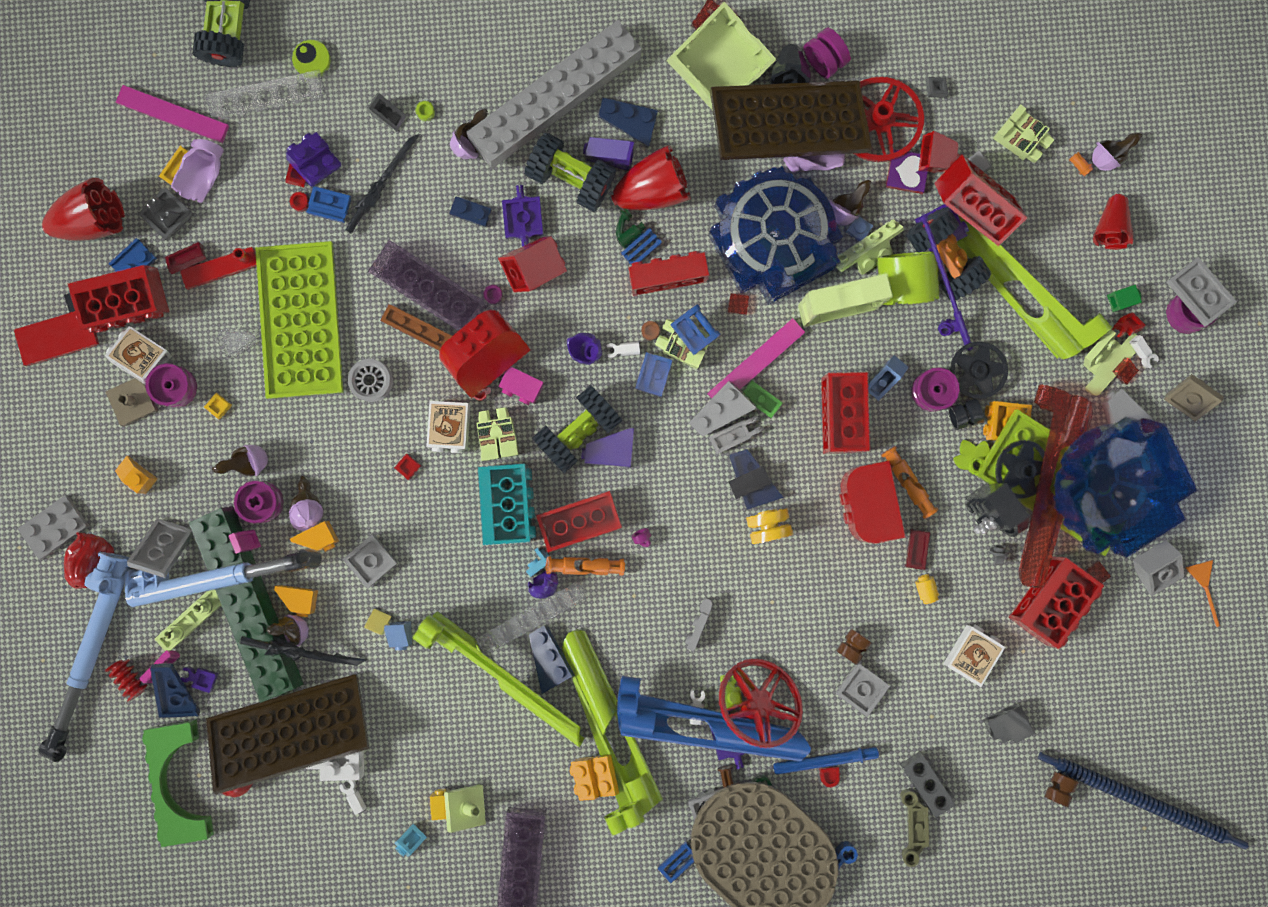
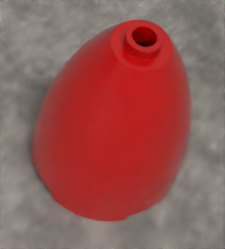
(652, 183)
(73, 217)

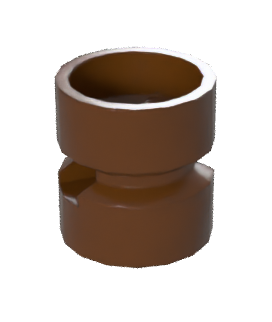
(854, 646)
(1061, 789)

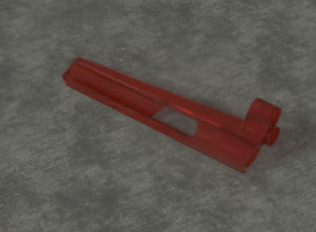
(1069, 421)

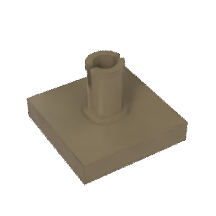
(1193, 397)
(130, 402)

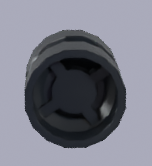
(962, 415)

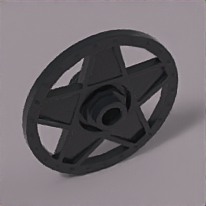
(980, 369)
(1021, 467)

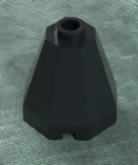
(790, 66)

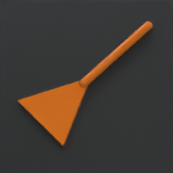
(1202, 573)

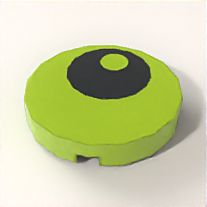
(311, 56)

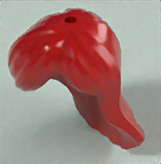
(83, 557)

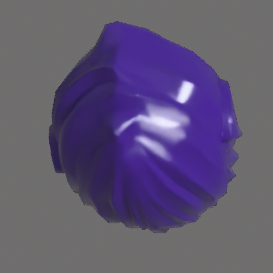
(584, 348)
(543, 585)

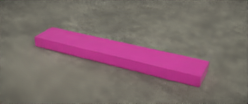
(172, 114)
(761, 357)

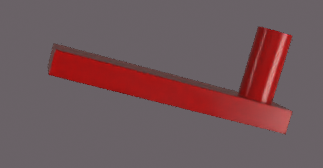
(219, 268)

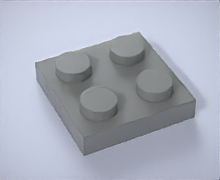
(370, 561)
(862, 689)

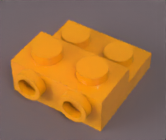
(998, 415)
(594, 777)

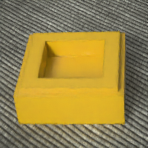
(218, 406)

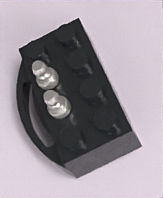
(998, 510)

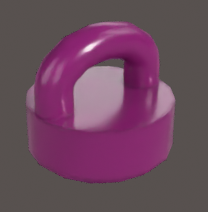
(642, 536)

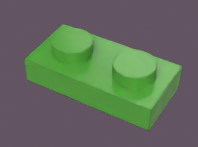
(762, 399)

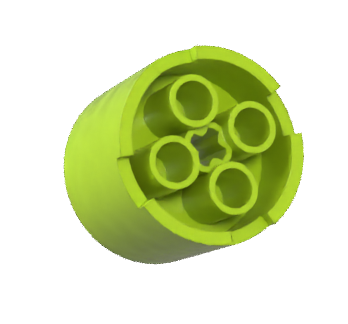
(910, 277)

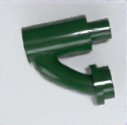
(631, 234)

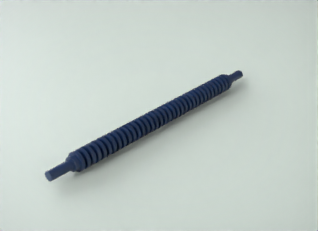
(1143, 801)

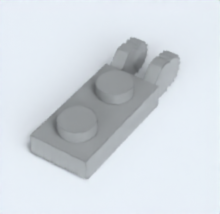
(733, 435)
(699, 623)

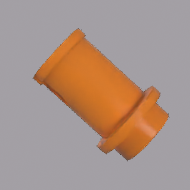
(1081, 164)

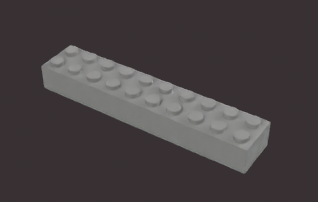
(554, 94)

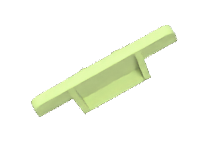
(1104, 359)

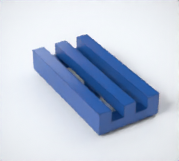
(653, 237)
(685, 845)

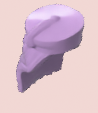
(816, 162)
(198, 170)

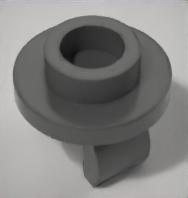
(998, 553)

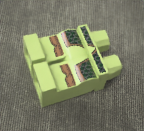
(1022, 134)
(677, 349)
(493, 430)

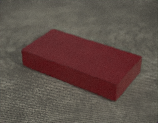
(185, 258)
(917, 549)

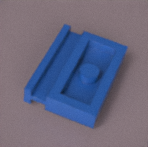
(329, 204)
(132, 256)
(653, 374)

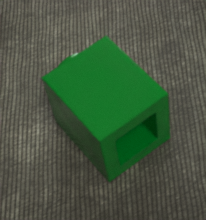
(1124, 298)

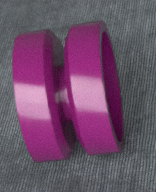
(827, 53)
(1182, 318)
(171, 385)
(945, 385)
(247, 500)

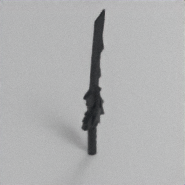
(374, 192)
(291, 650)

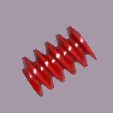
(126, 679)

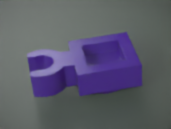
(202, 679)

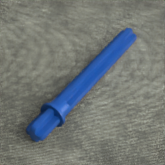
(826, 760)

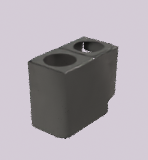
(1009, 724)

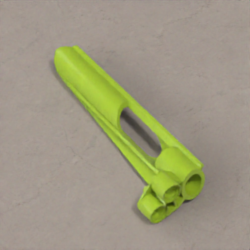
(1056, 326)
(452, 637)
(635, 782)

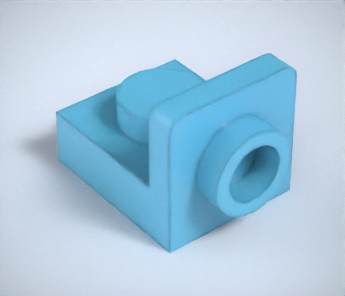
(535, 566)
(409, 841)

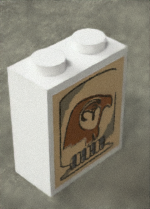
(136, 354)
(448, 426)
(974, 654)

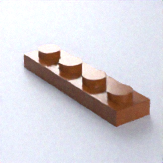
(414, 327)

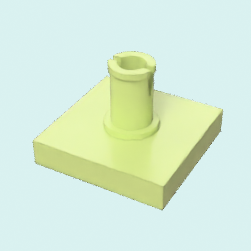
(465, 808)

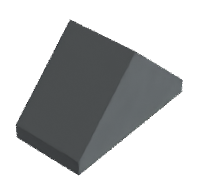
(386, 112)

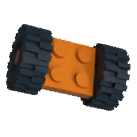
(963, 273)

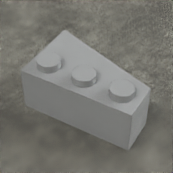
(721, 409)

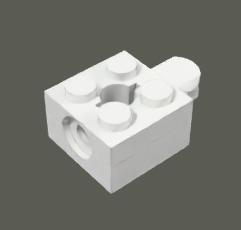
(344, 768)

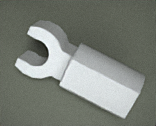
(624, 349)
(1143, 351)
(697, 702)
(353, 797)

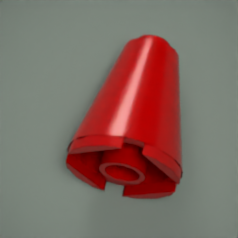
(1115, 224)

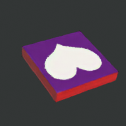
(904, 174)

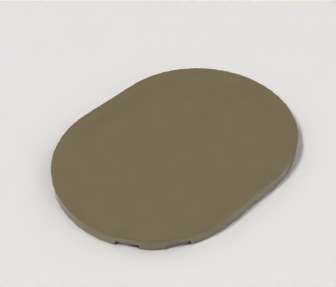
(762, 849)

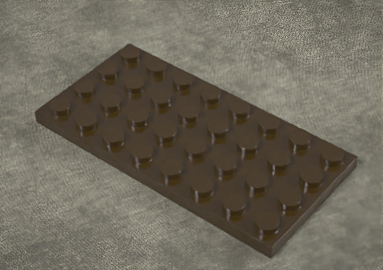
(790, 120)
(286, 734)

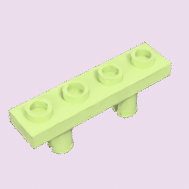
(189, 620)

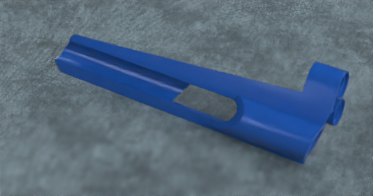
(647, 719)

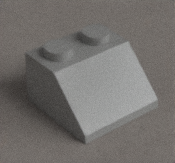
(1159, 567)

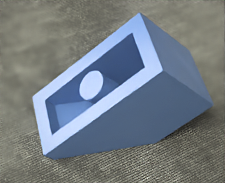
(886, 377)
(399, 634)

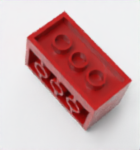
(980, 200)
(118, 298)
(845, 413)
(1058, 606)

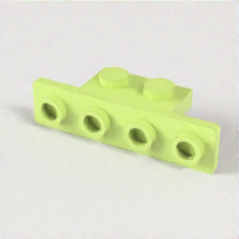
(866, 251)

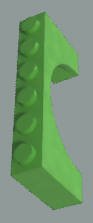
(173, 822)

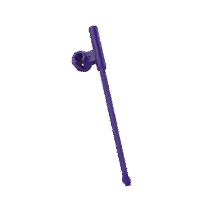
(949, 326)

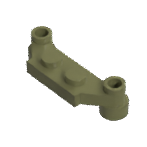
(917, 828)

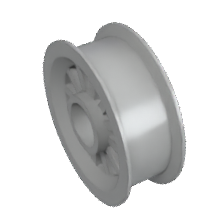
(359, 393)

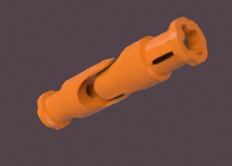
(914, 489)
(598, 566)

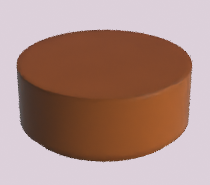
(650, 330)

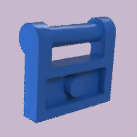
(691, 334)

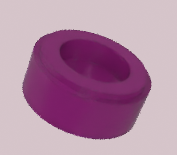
(493, 294)

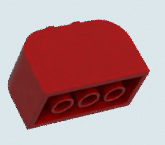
(482, 351)
(871, 503)

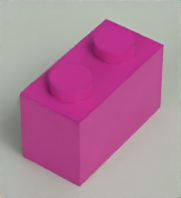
(521, 385)

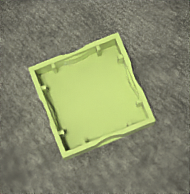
(720, 55)
(844, 300)

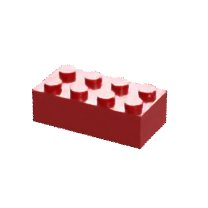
(668, 273)
(579, 521)

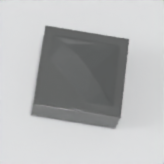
(937, 87)

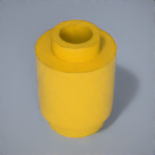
(927, 589)

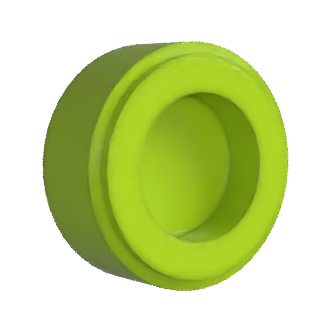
(425, 111)

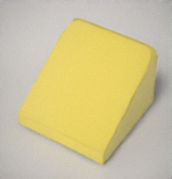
(377, 621)

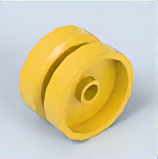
(769, 525)

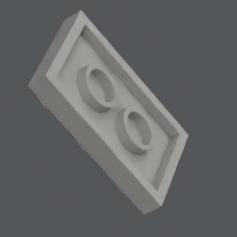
(1201, 291)
(53, 527)
(160, 548)

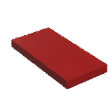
(53, 339)

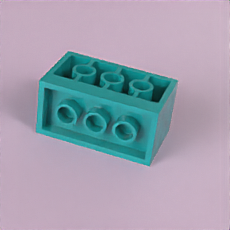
(494, 499)

